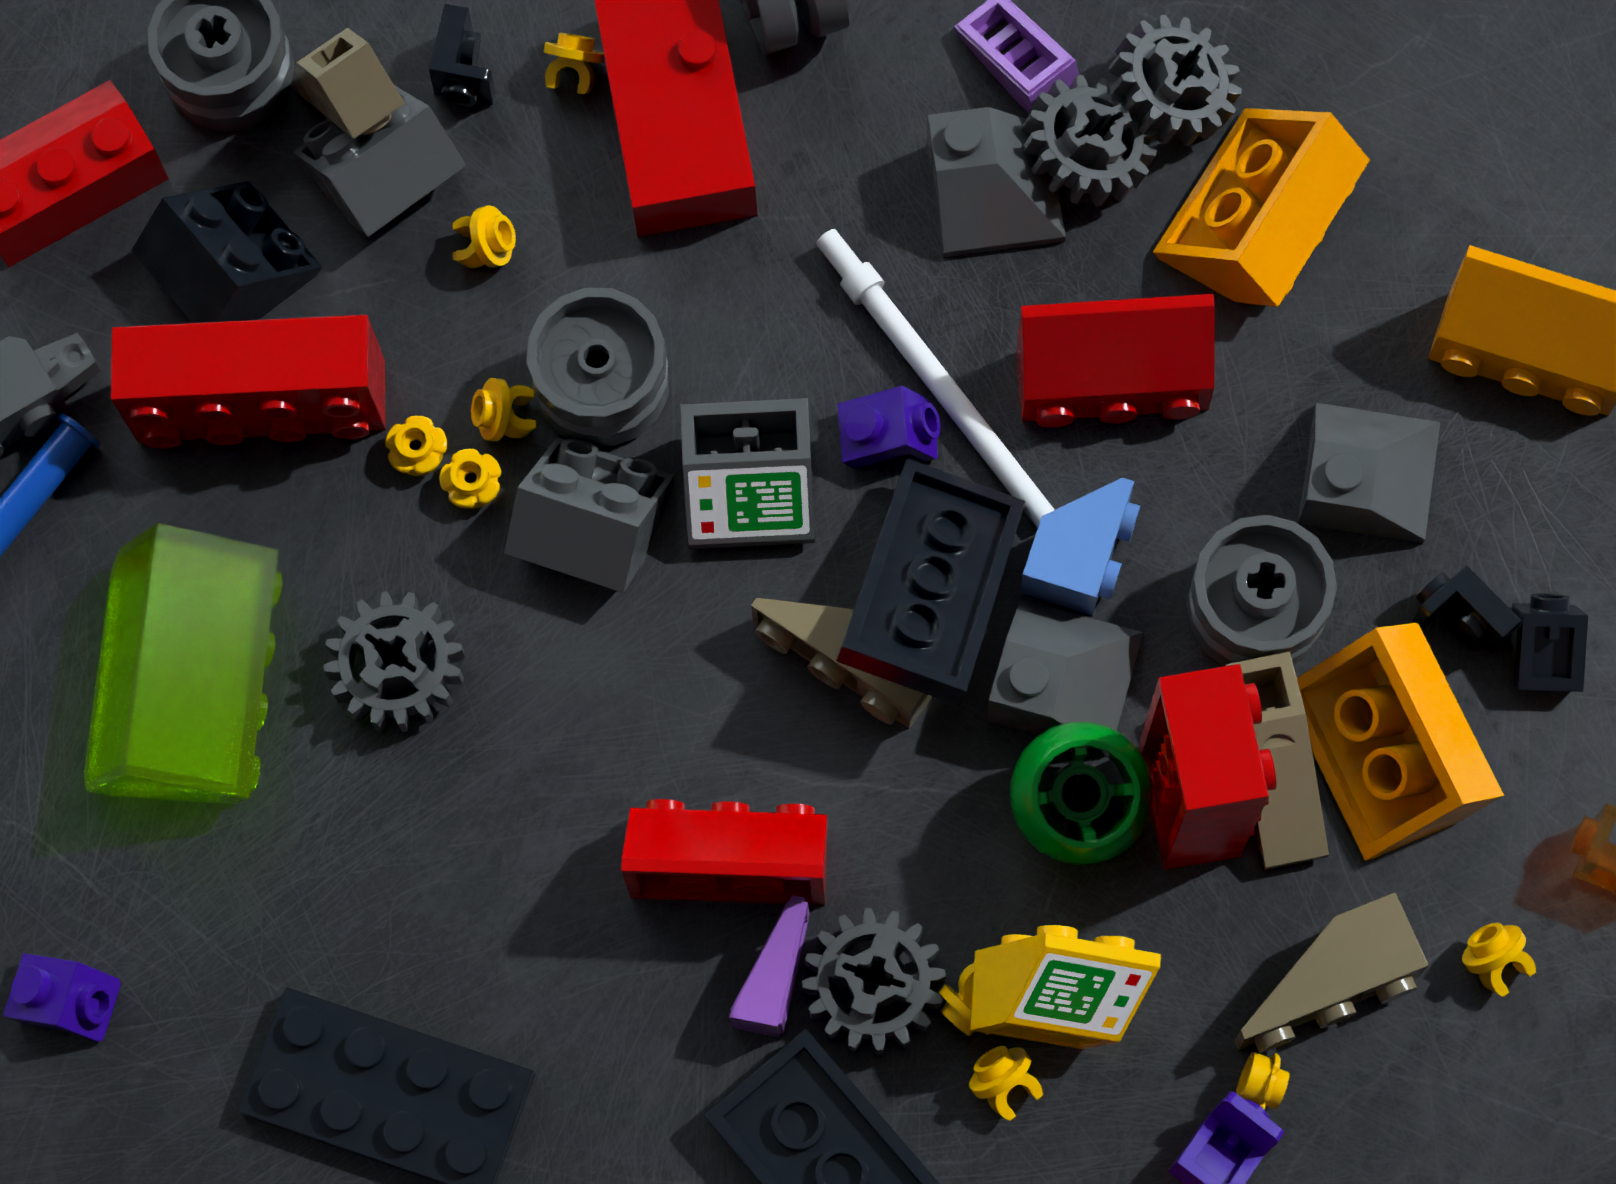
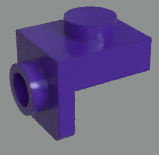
(888, 427)
(62, 996)
(1227, 1144)

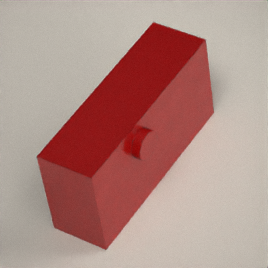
(676, 113)

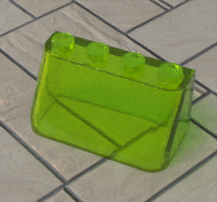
(183, 668)

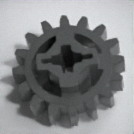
(1199, 97)
(1090, 141)
(381, 683)
(844, 973)

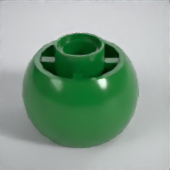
(1088, 847)

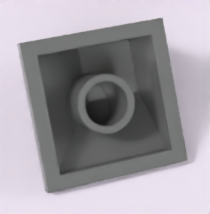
(986, 184)
(1369, 473)
(1061, 670)

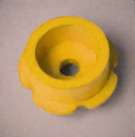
(418, 461)
(473, 494)
(1263, 1080)

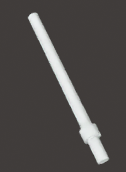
(865, 287)

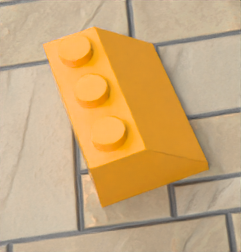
(1263, 204)
(1530, 331)
(1393, 740)

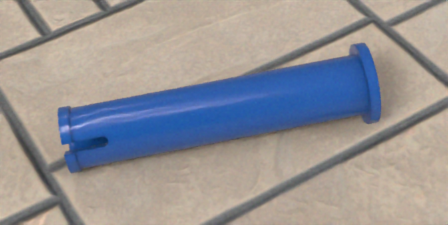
(42, 477)

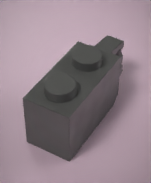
(37, 384)

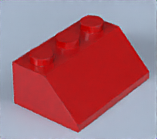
(71, 171)
(1116, 359)
(725, 853)

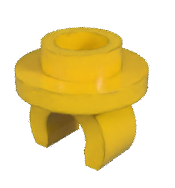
(572, 52)
(491, 238)
(494, 413)
(1492, 949)
(960, 1004)
(998, 1073)

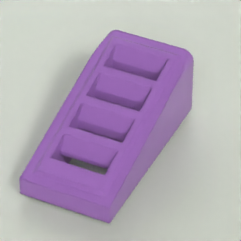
(1039, 77)
(769, 988)

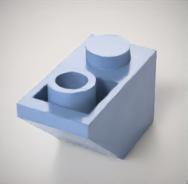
(1075, 548)

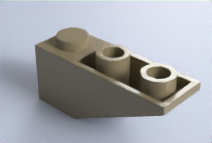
(347, 84)
(817, 636)
(1293, 820)
(1351, 960)

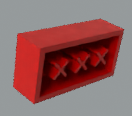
(249, 380)
(1205, 765)

